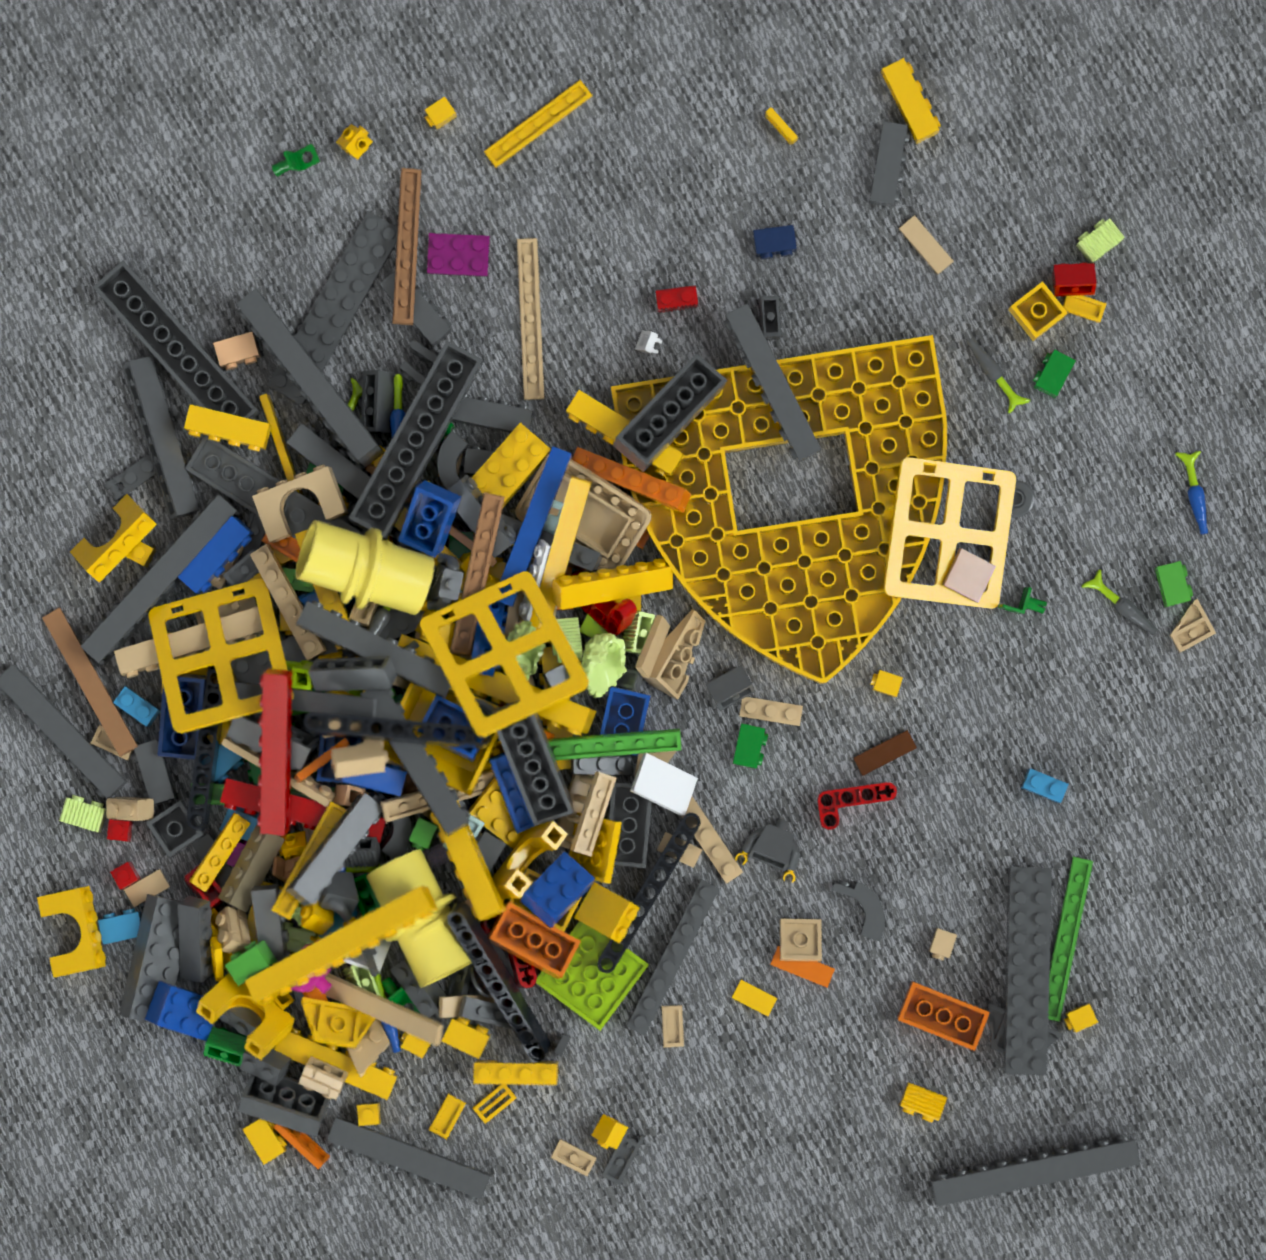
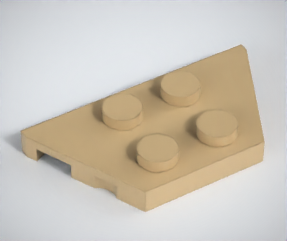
(369, 1047)

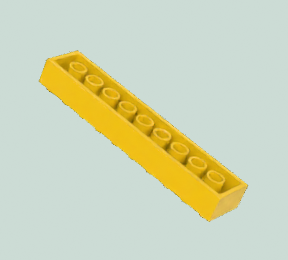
(566, 712)

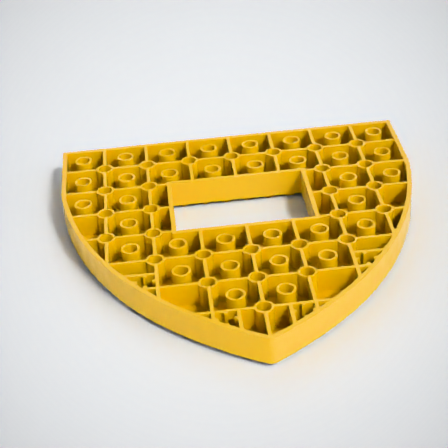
(811, 586)

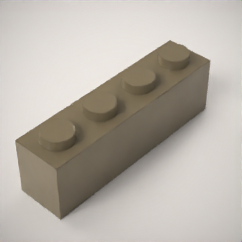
(250, 868)

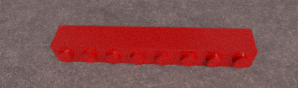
(276, 751)
(301, 809)

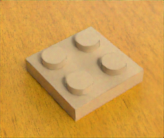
(800, 940)

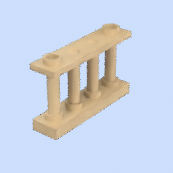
(593, 811)

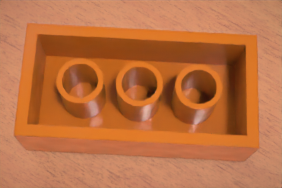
(533, 940)
(943, 1015)

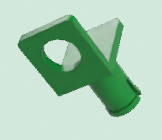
(295, 162)
(1026, 603)
(397, 995)

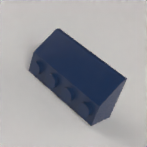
(181, 744)

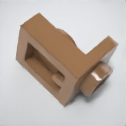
(283, 868)

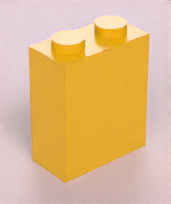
(607, 912)

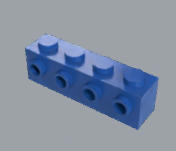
(215, 555)
(481, 644)

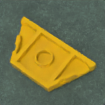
(335, 1022)

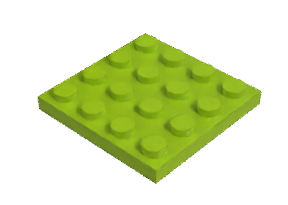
(585, 987)

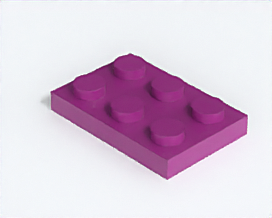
(458, 254)

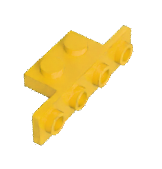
(219, 852)

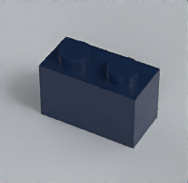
(774, 241)

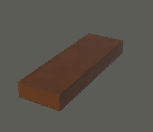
(885, 753)

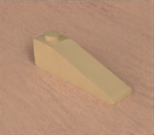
(675, 655)

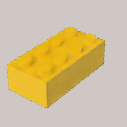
(512, 464)

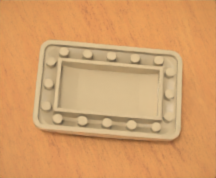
(610, 518)

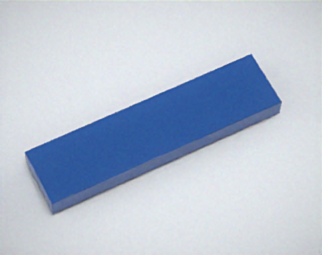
(511, 793)

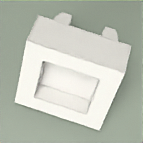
(647, 341)

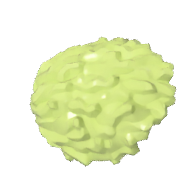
(528, 659)
(603, 662)

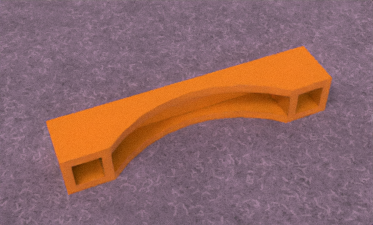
(634, 480)

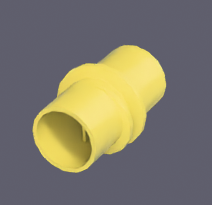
(364, 568)
(430, 944)

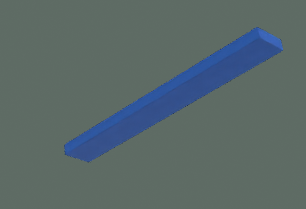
(535, 518)

